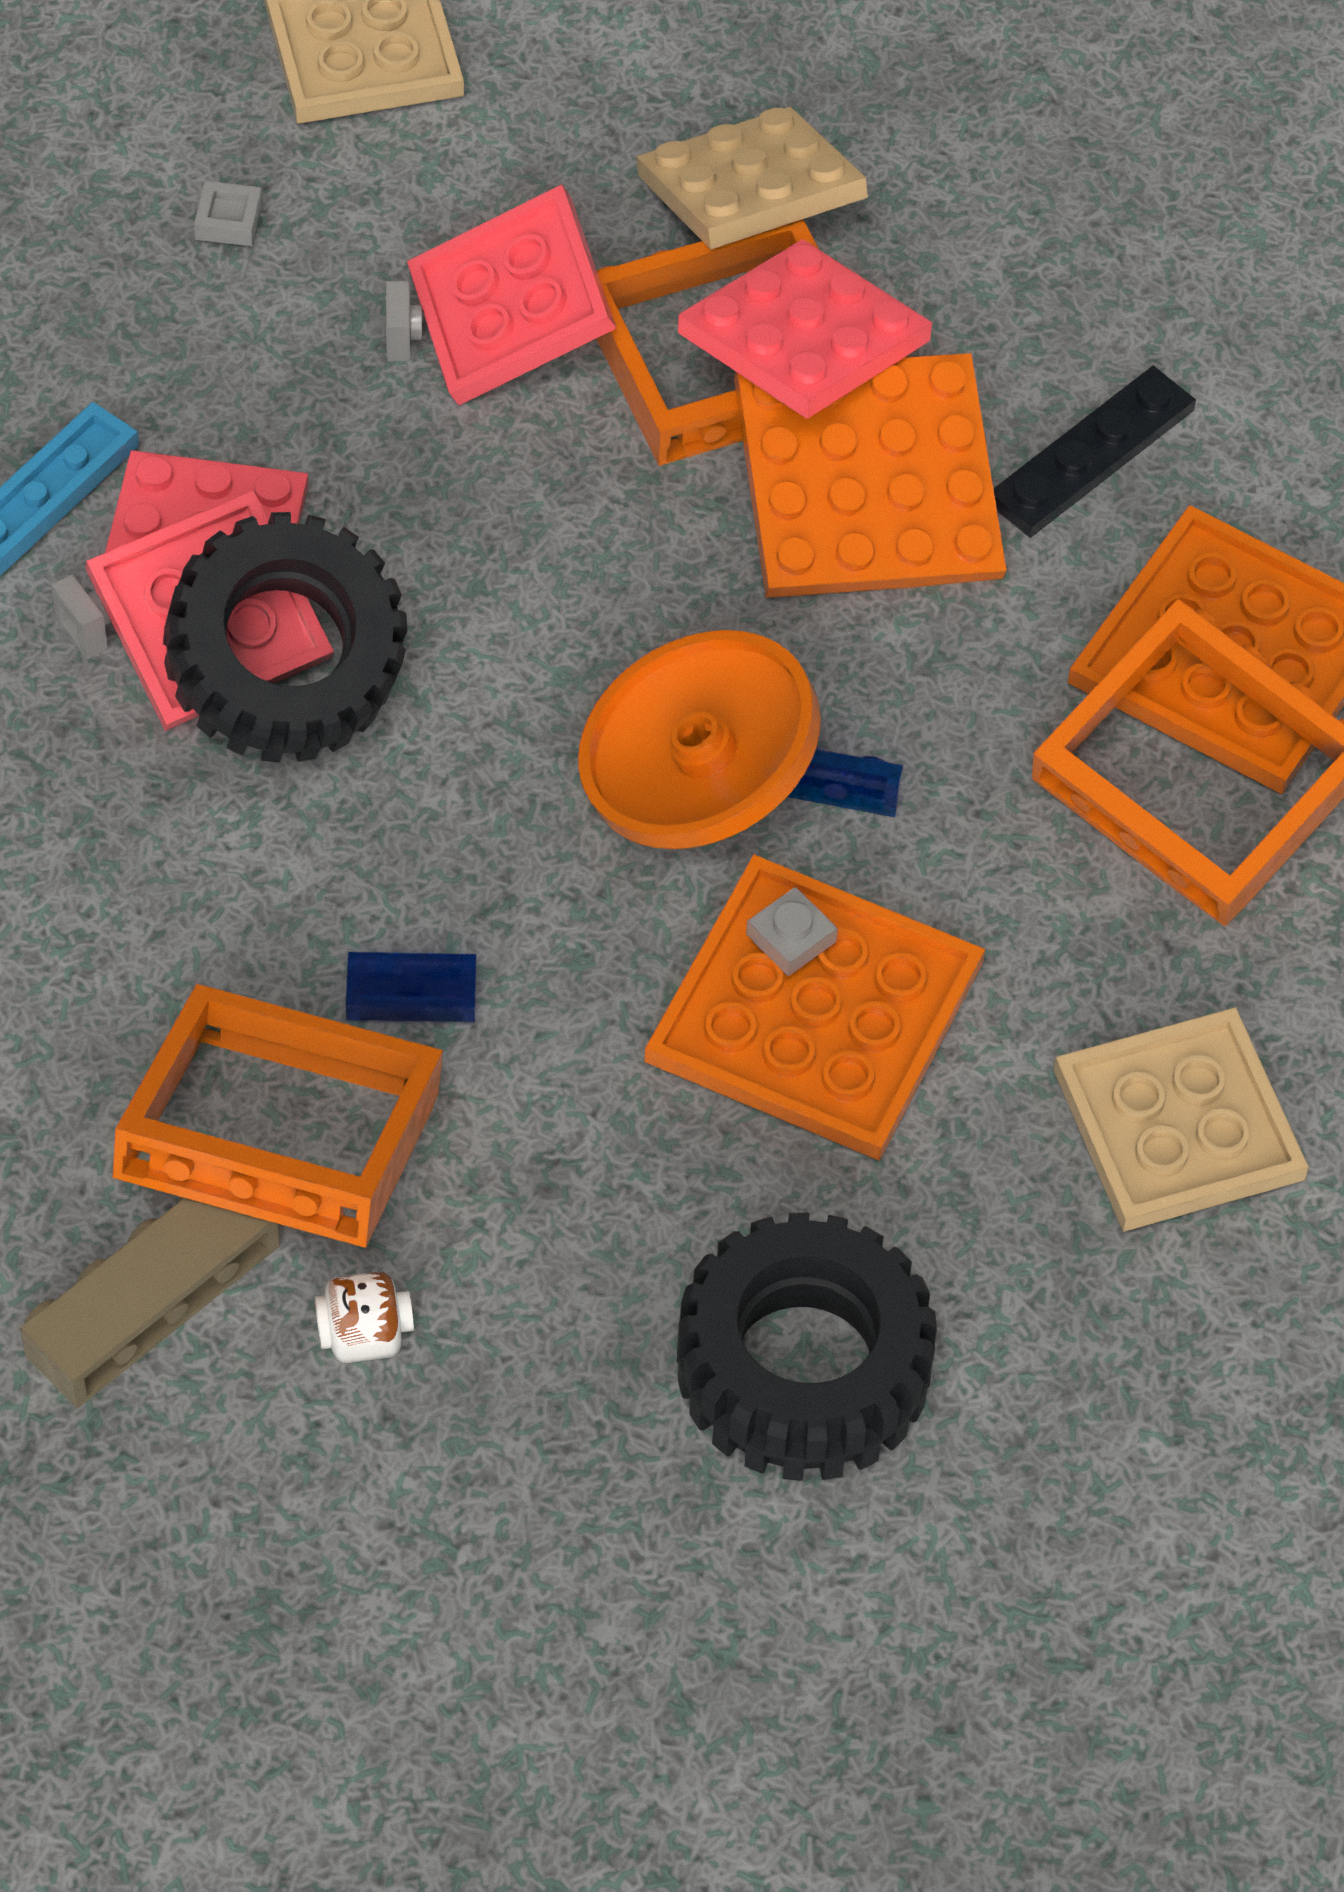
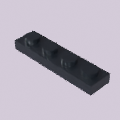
(1092, 451)

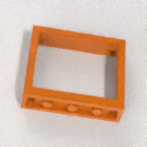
(703, 423)
(1144, 835)
(256, 1179)

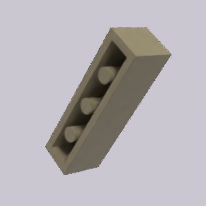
(142, 1294)

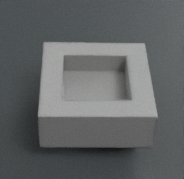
(228, 213)
(402, 321)
(80, 615)
(791, 931)

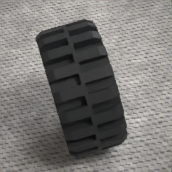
(301, 562)
(799, 1421)

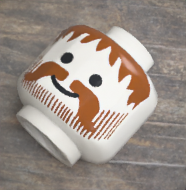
(363, 1317)

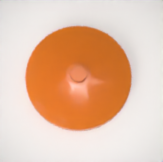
(699, 739)

